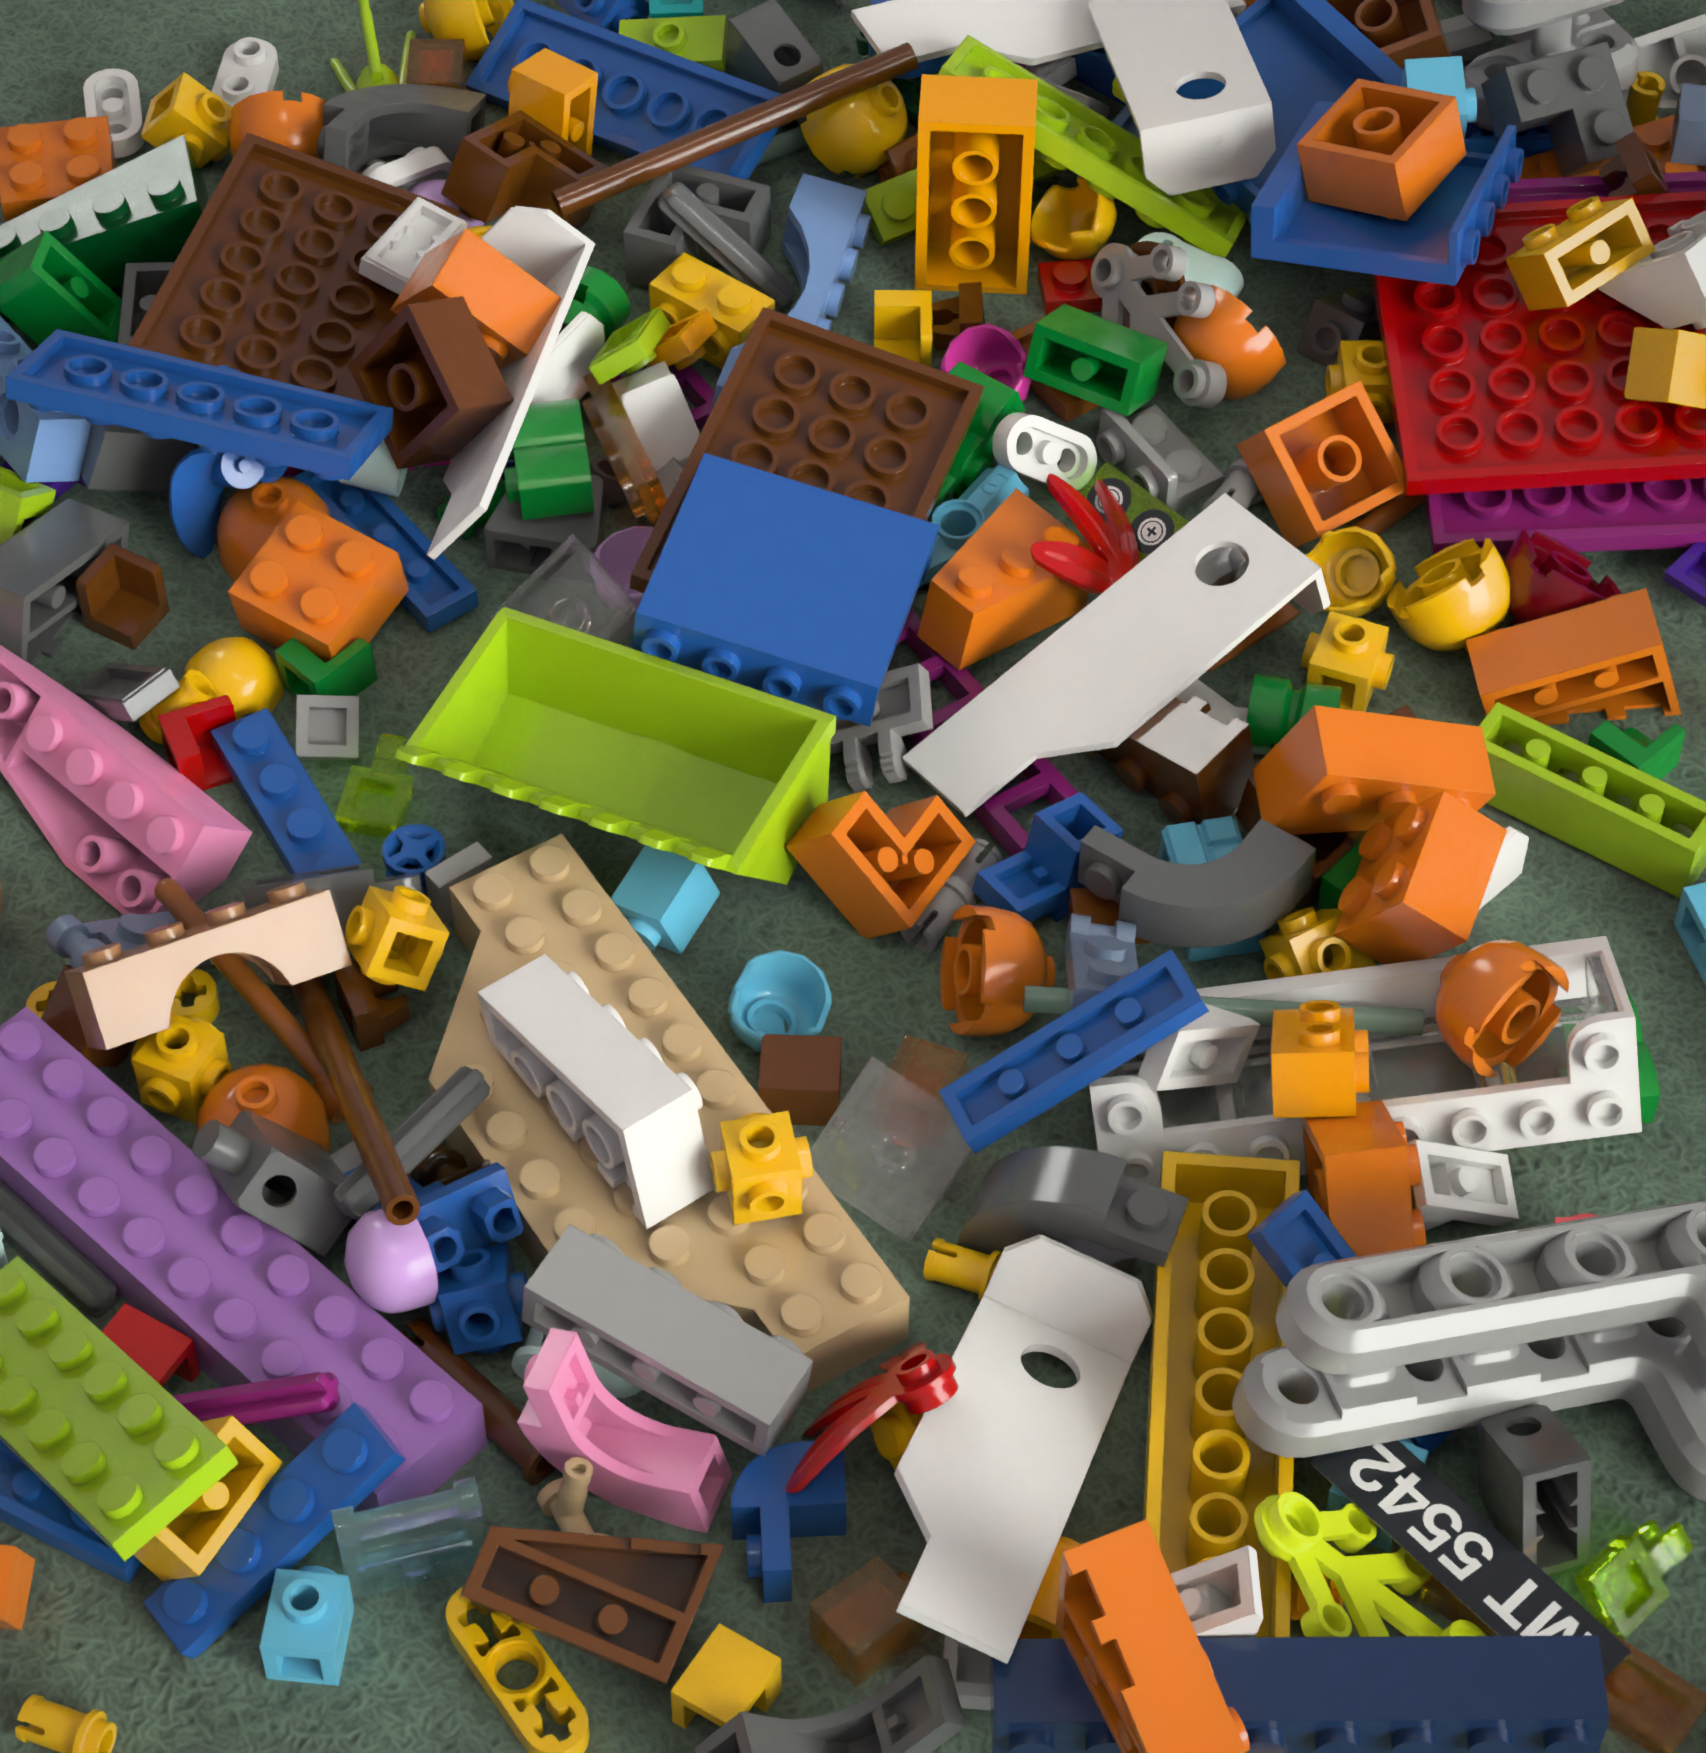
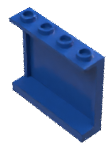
(1302, 56)
(1426, 247)
(784, 588)

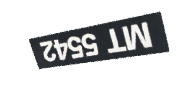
(1461, 1546)

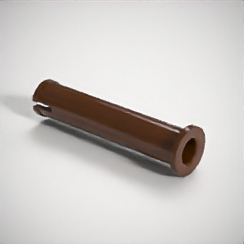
(499, 1411)

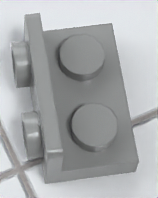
(1157, 456)

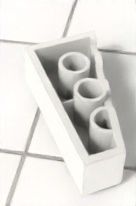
(602, 1085)

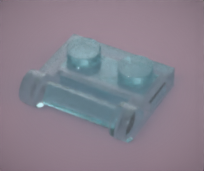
(410, 1539)

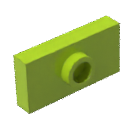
(693, 37)
(630, 346)

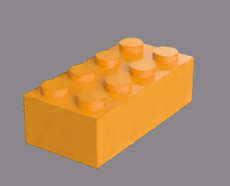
(974, 182)

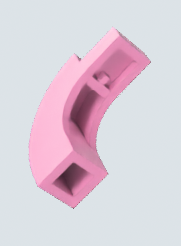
(634, 1459)

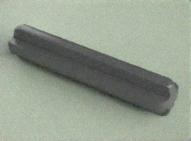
(724, 244)
(417, 1136)
(55, 1255)

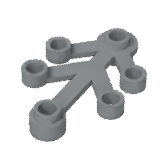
(1117, 280)

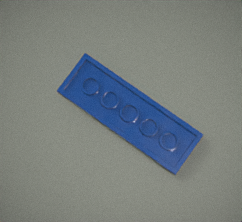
(641, 89)
(200, 404)

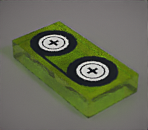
(1148, 516)

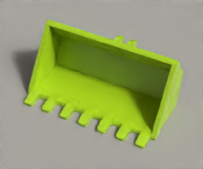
(630, 745)

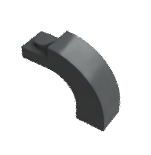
(397, 120)
(1204, 901)
(1075, 1196)
(905, 1716)

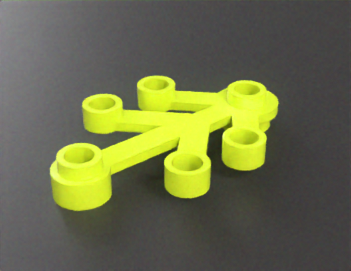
(1297, 1533)

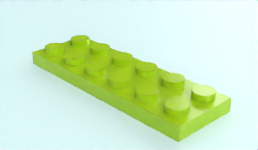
(1106, 156)
(95, 1419)

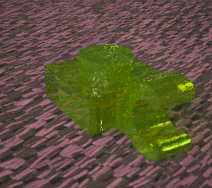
(378, 796)
(1626, 1579)

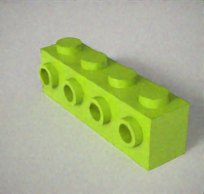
(1595, 801)

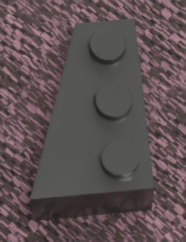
(42, 571)

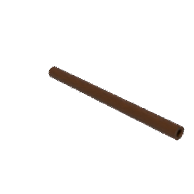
(734, 129)
(356, 1103)

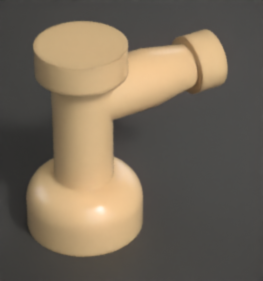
(567, 1497)

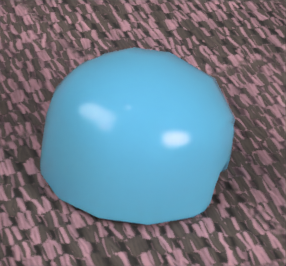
(778, 989)

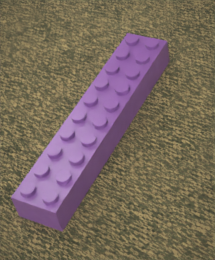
(209, 1268)

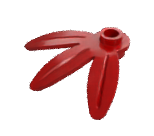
(1114, 545)
(912, 1377)

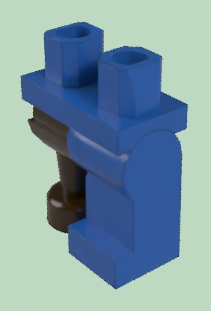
(461, 1204)

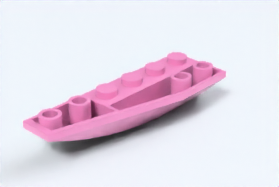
(107, 798)

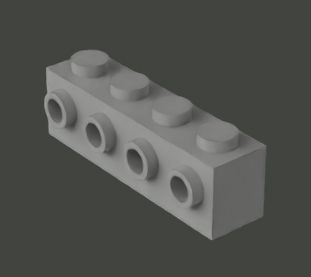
(668, 1339)

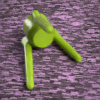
(375, 73)

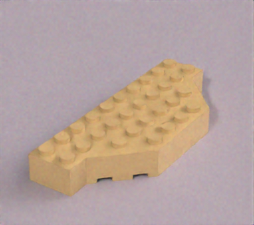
(787, 1275)

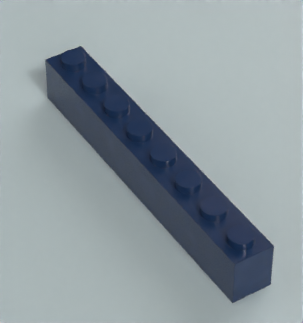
(1340, 1695)

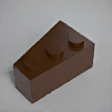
(1186, 761)

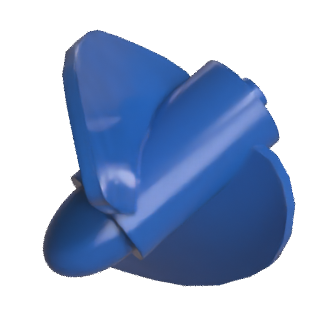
(198, 491)

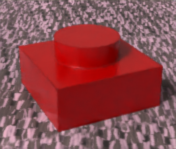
(1068, 284)

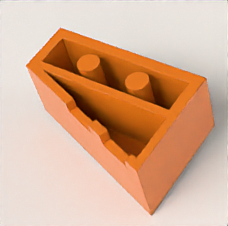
(995, 590)
(1577, 662)
(1364, 767)
(1141, 1649)

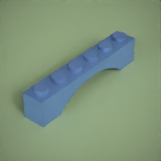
(819, 243)

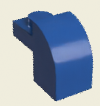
(1042, 874)
(772, 1516)

